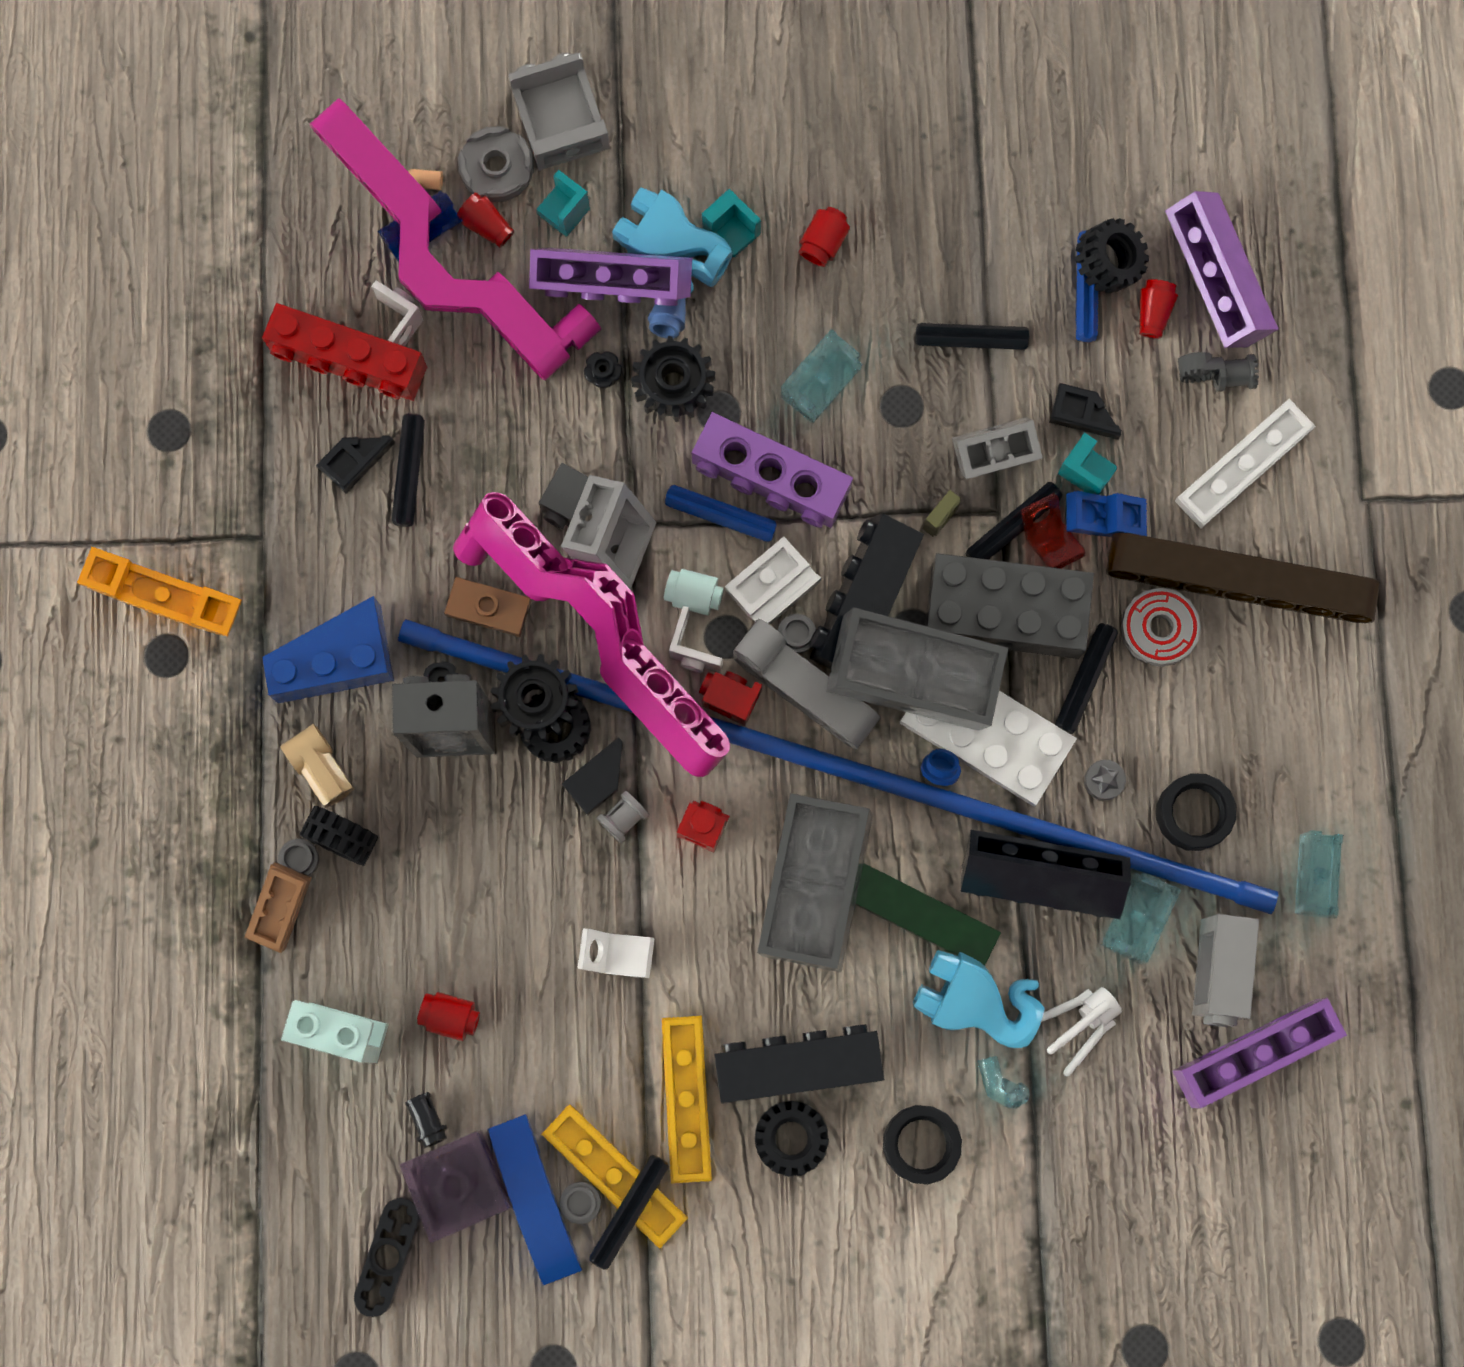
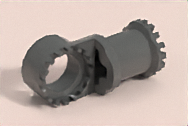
(1224, 373)

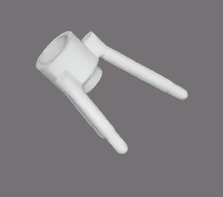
(1097, 1010)

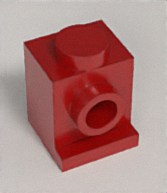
(730, 696)
(702, 825)

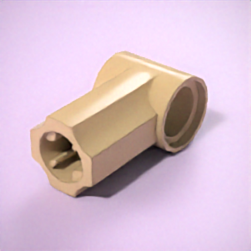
(313, 758)

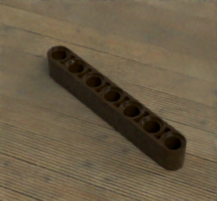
(1243, 578)

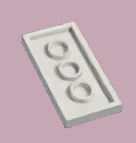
(1015, 752)

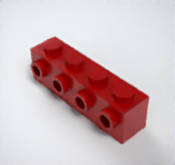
(344, 352)

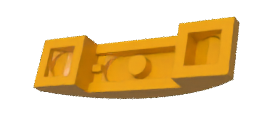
(159, 593)

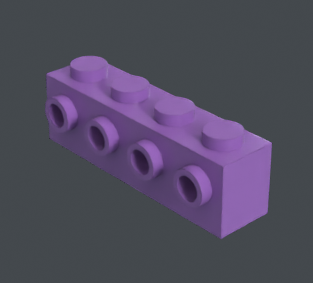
(1221, 269)
(610, 274)

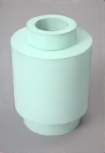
(694, 591)

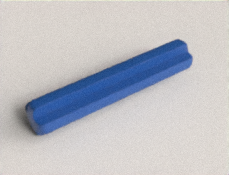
(1086, 307)
(720, 513)

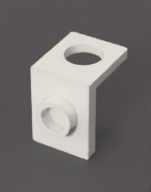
(403, 304)
(691, 659)
(617, 954)

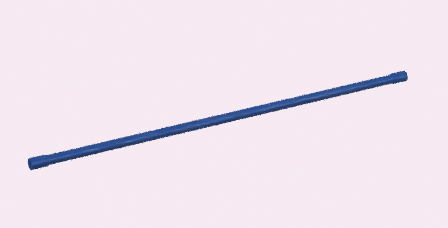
(1240, 892)

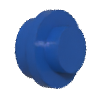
(941, 767)

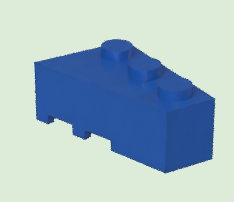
(333, 657)

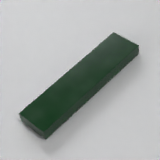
(924, 916)

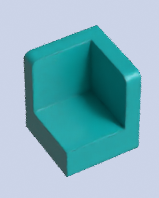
(564, 204)
(732, 221)
(1086, 467)

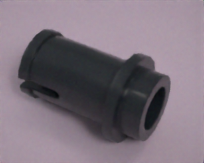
(426, 1120)

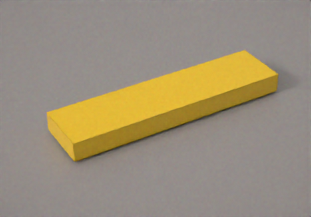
(686, 1099)
(611, 1172)

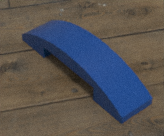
(533, 1200)

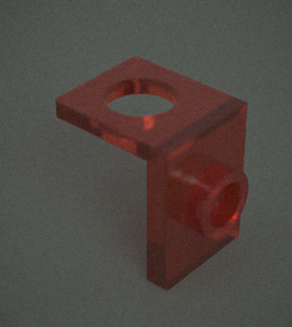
(1049, 536)

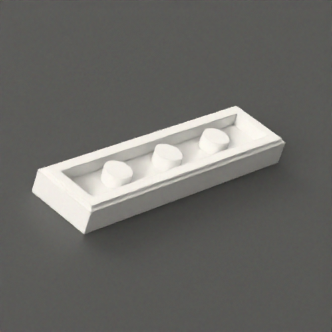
(1245, 463)

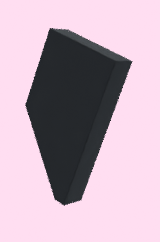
(1083, 411)
(353, 459)
(597, 778)

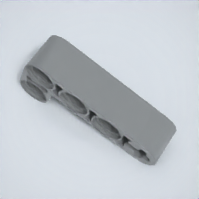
(803, 685)

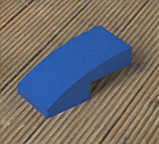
(1105, 514)

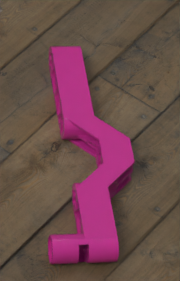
(423, 275)
(611, 610)

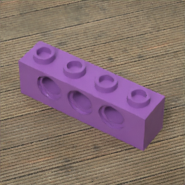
(724, 435)
(1259, 1053)

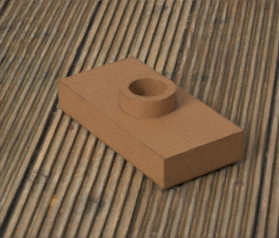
(487, 606)
(277, 907)

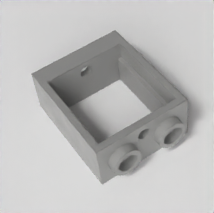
(615, 522)
(1225, 969)

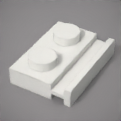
(773, 582)

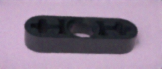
(387, 1289)

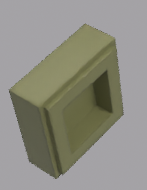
(942, 513)

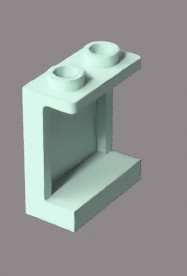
(334, 1032)

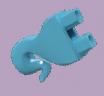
(670, 233)
(973, 1000)

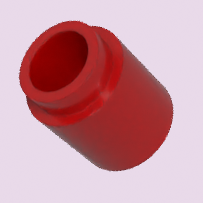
(824, 236)
(448, 1016)

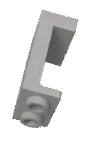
(558, 110)

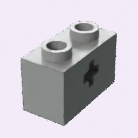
(997, 448)

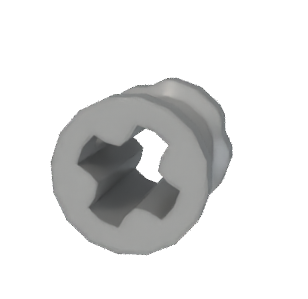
(623, 816)

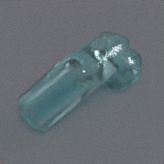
(1000, 1088)

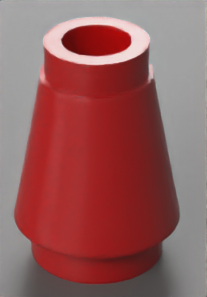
(485, 220)
(1156, 307)

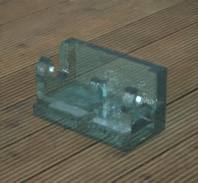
(821, 376)
(1318, 874)
(1142, 918)

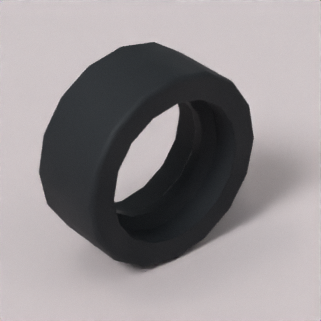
(1217, 790)
(953, 1144)

